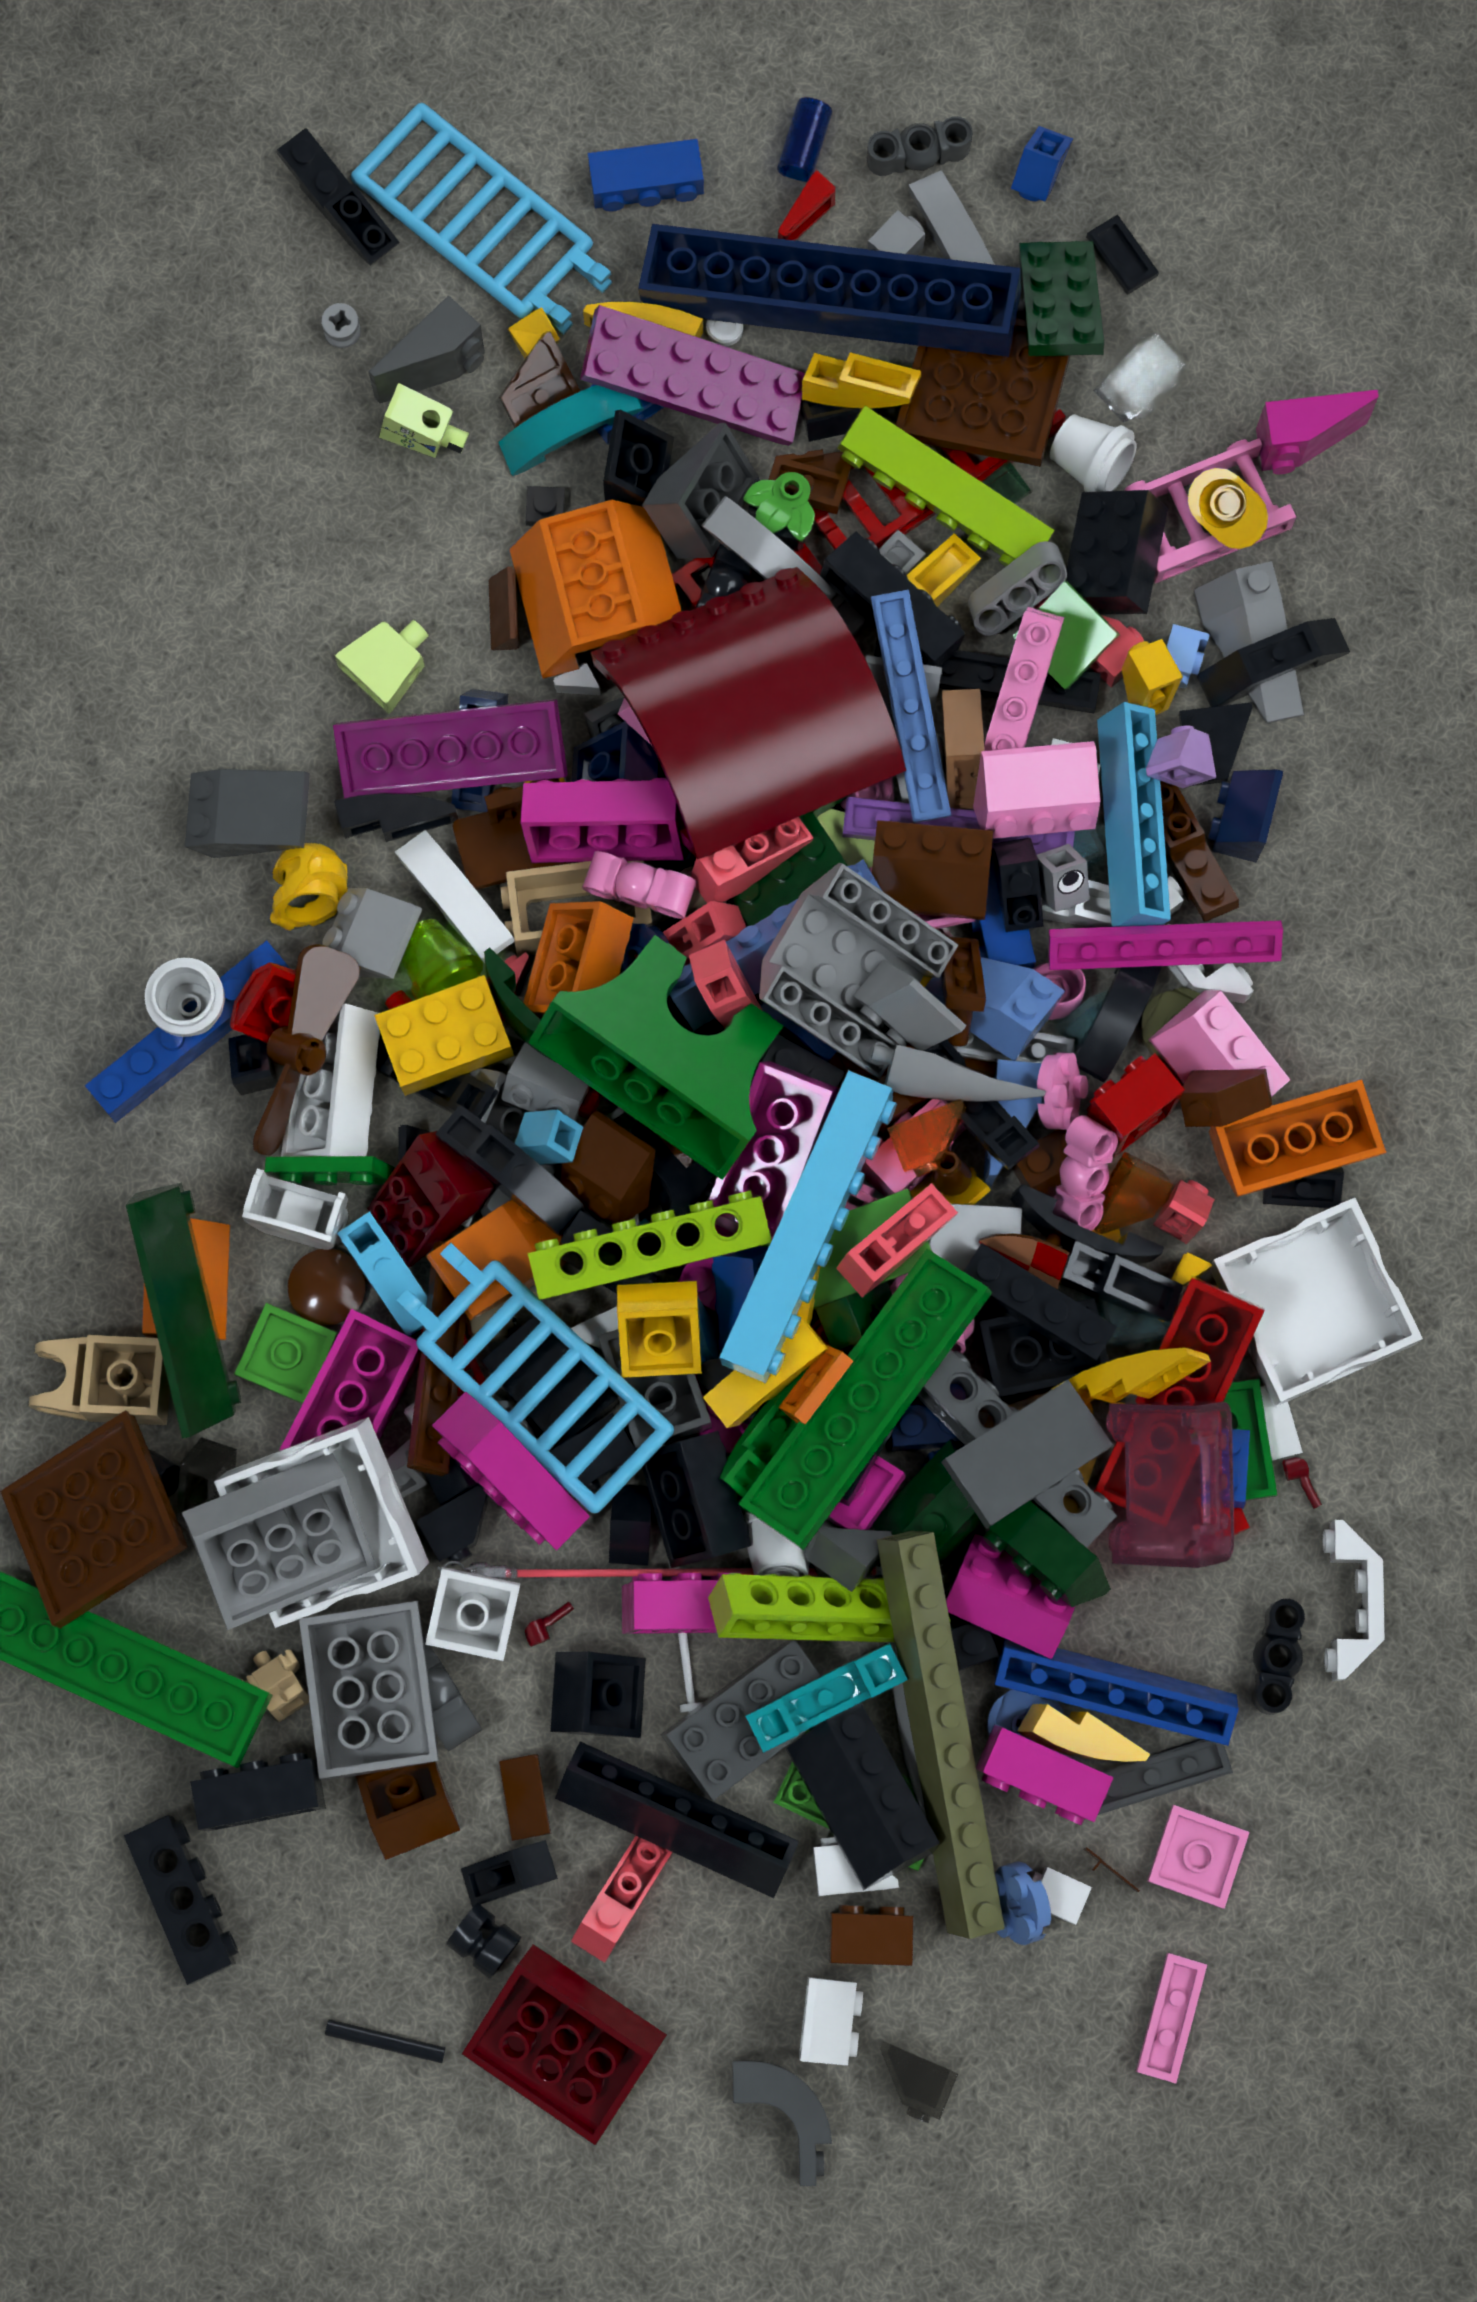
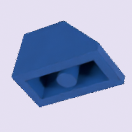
(1040, 164)

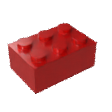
(1137, 1101)

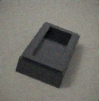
(1122, 254)

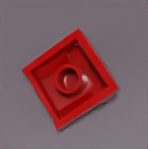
(264, 1002)

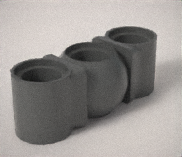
(933, 138)
(451, 1714)

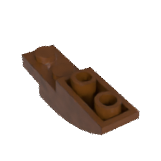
(1192, 859)

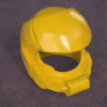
(307, 872)

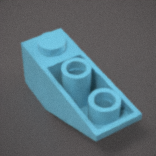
(383, 1268)

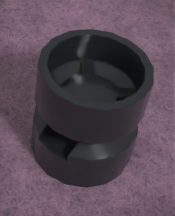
(483, 1940)

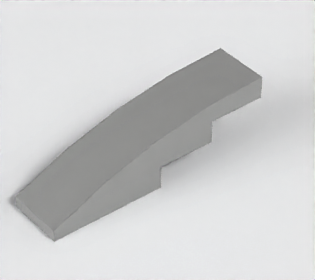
(948, 220)

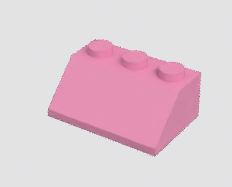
(1038, 790)
(1214, 1037)

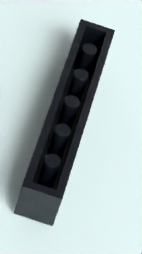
(676, 1819)

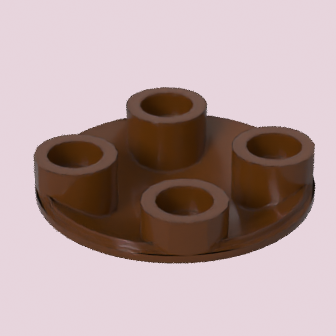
(326, 1286)

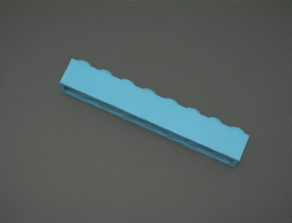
(807, 1227)

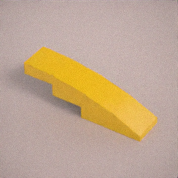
(1137, 1374)

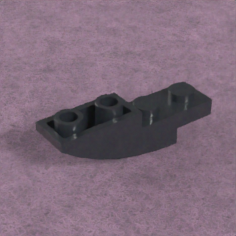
(337, 198)
(510, 1169)

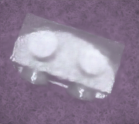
(1139, 378)

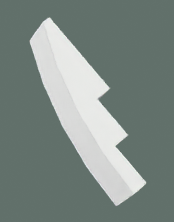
(454, 895)

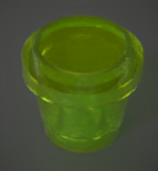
(438, 959)

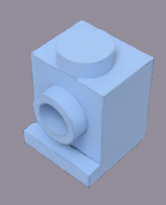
(1183, 648)

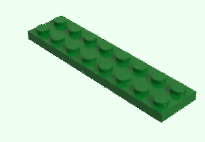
(869, 1399)
(131, 1675)

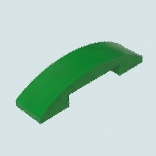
(759, 1443)

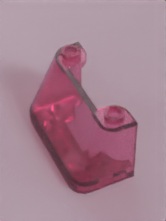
(1175, 1483)

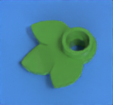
(780, 509)

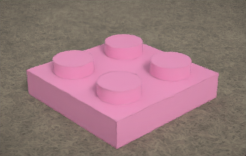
(1198, 1856)

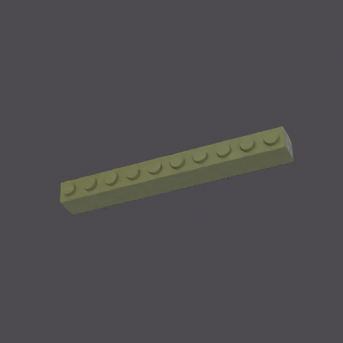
(940, 1733)

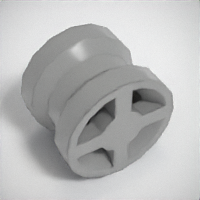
(342, 334)

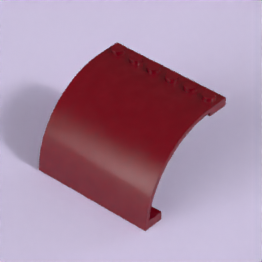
(755, 708)

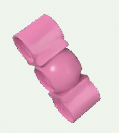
(639, 885)
(1084, 1172)

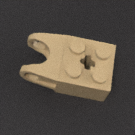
(95, 1375)

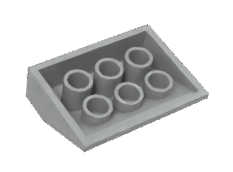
(279, 1540)
(368, 1690)

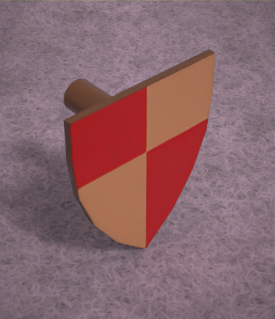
(1034, 1255)

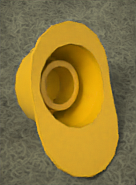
(1228, 508)

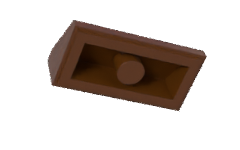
(504, 610)
(525, 1797)

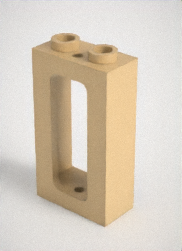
(545, 885)

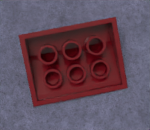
(563, 2044)

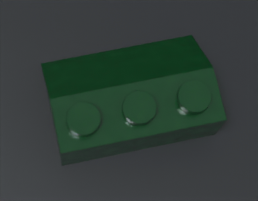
(931, 1505)
(1050, 1554)

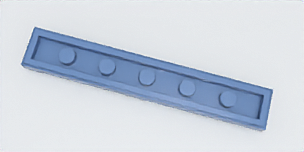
(911, 706)

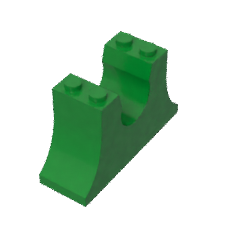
(653, 1068)

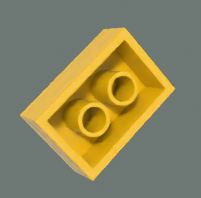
(444, 1035)

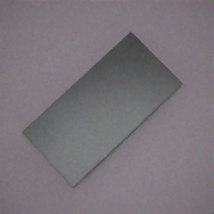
(1027, 1453)

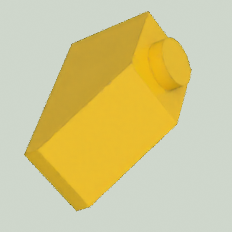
(1151, 676)

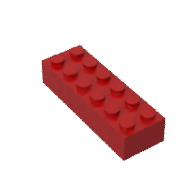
(1208, 1323)

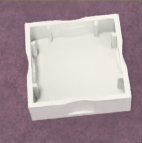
(1322, 1300)
(377, 1501)

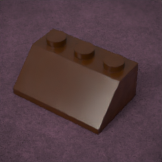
(934, 868)

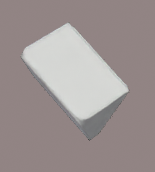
(577, 682)

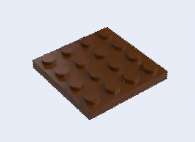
(986, 400)
(93, 1519)

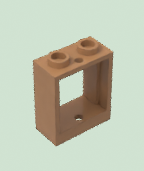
(962, 744)

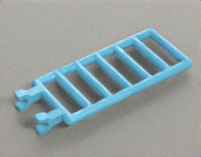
(575, 257)
(577, 1351)

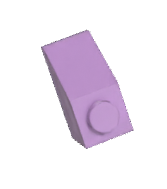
(1182, 758)

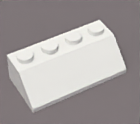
(335, 1103)

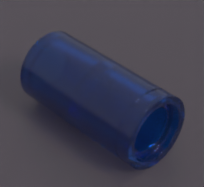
(804, 139)

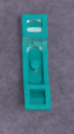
(563, 423)
(826, 1697)

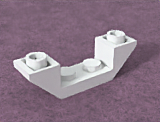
(1232, 981)
(1349, 1547)

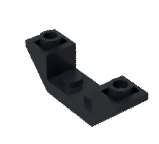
(1269, 658)

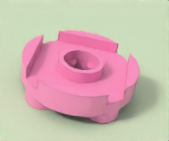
(1064, 1090)

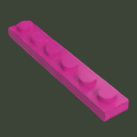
(1165, 945)

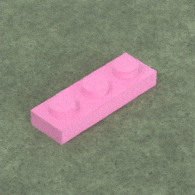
(1171, 2018)

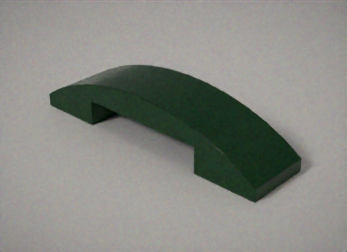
(502, 987)

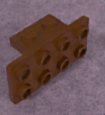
(495, 839)

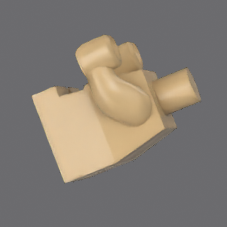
(279, 1679)

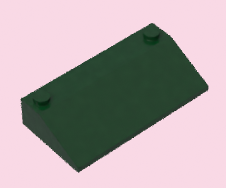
(181, 1308)

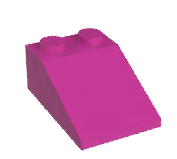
(1305, 427)

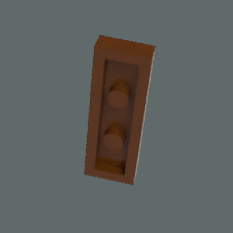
(964, 985)

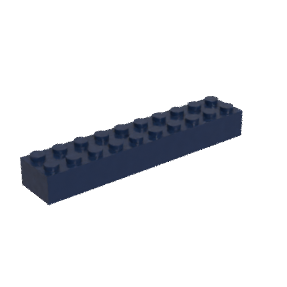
(832, 289)

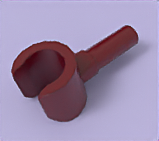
(1298, 1469)
(536, 1630)

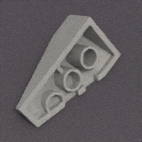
(1242, 611)

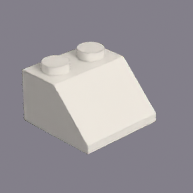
(472, 1613)
(829, 2020)

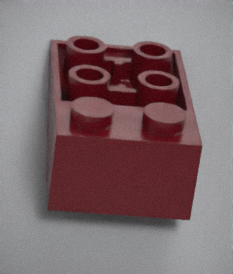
(427, 1197)

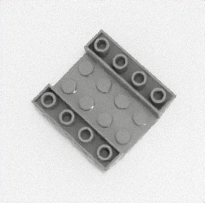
(831, 948)

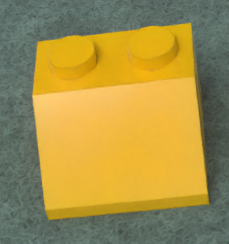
(659, 1329)

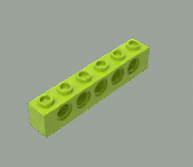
(553, 1281)
(800, 1608)

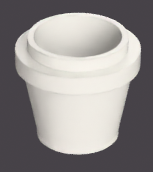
(1094, 452)
(175, 985)
(772, 1552)

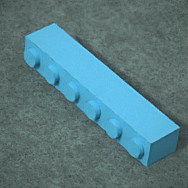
(1133, 818)

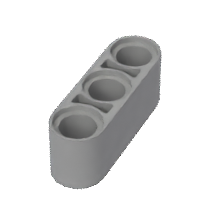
(1023, 572)

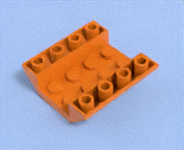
(591, 580)

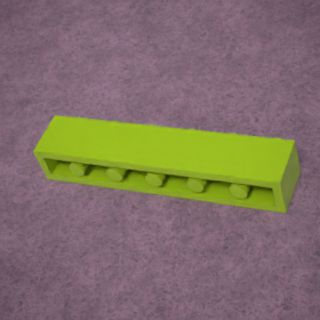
(941, 487)

